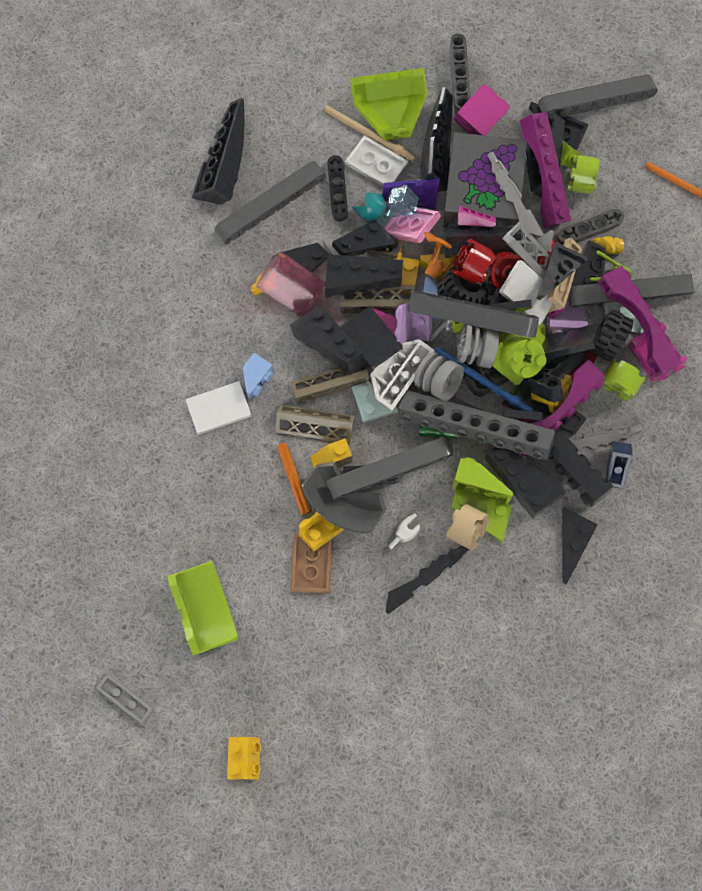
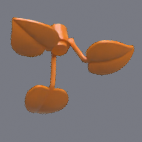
(436, 265)

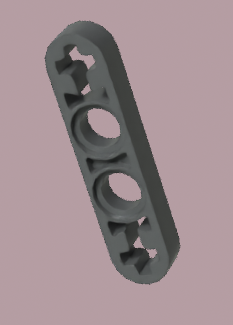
(590, 227)

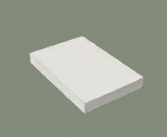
(376, 162)
(524, 285)
(218, 408)

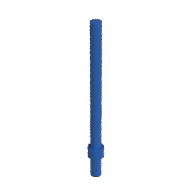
(514, 401)

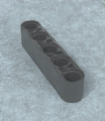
(459, 83)

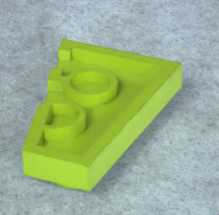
(498, 511)

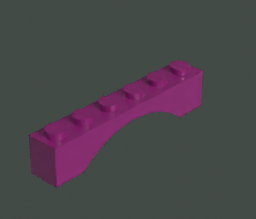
(538, 135)
(620, 288)
(585, 381)

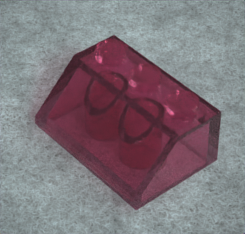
(290, 284)

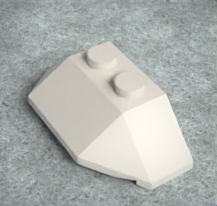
(398, 372)

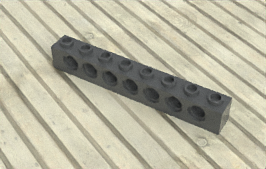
(486, 422)

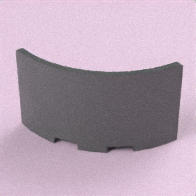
(353, 513)

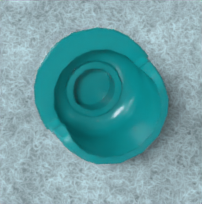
(374, 207)

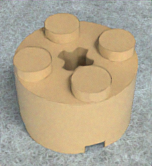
(468, 526)

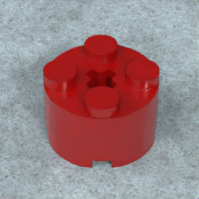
(473, 262)
(502, 262)

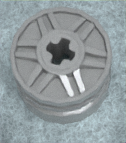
(473, 344)
(439, 376)

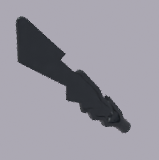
(404, 592)

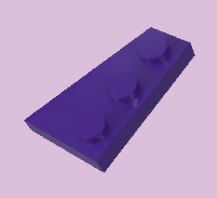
(425, 190)

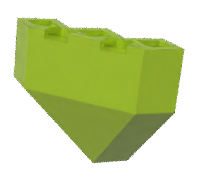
(391, 100)

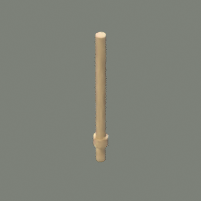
(397, 149)

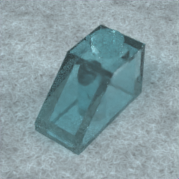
(400, 202)

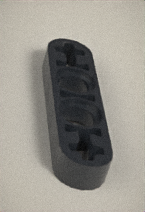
(337, 188)

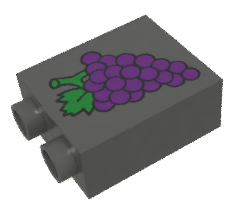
(473, 183)

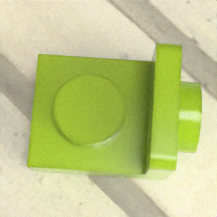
(567, 154)

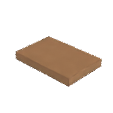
(311, 568)

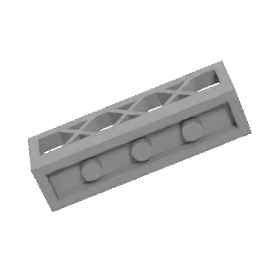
(521, 250)

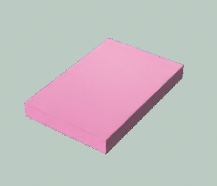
(412, 226)

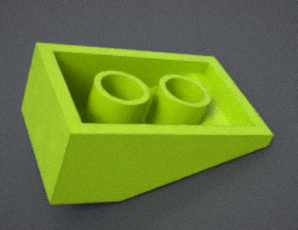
(478, 480)

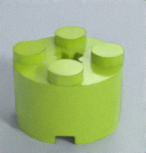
(583, 174)
(522, 356)
(623, 379)

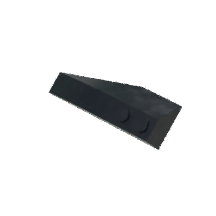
(437, 141)
(221, 170)

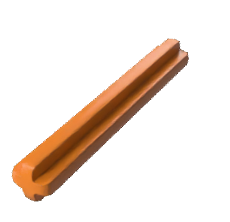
(293, 478)

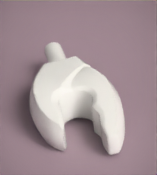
(403, 533)

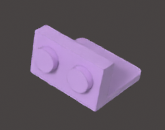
(567, 320)
(412, 325)

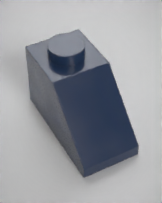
(618, 463)

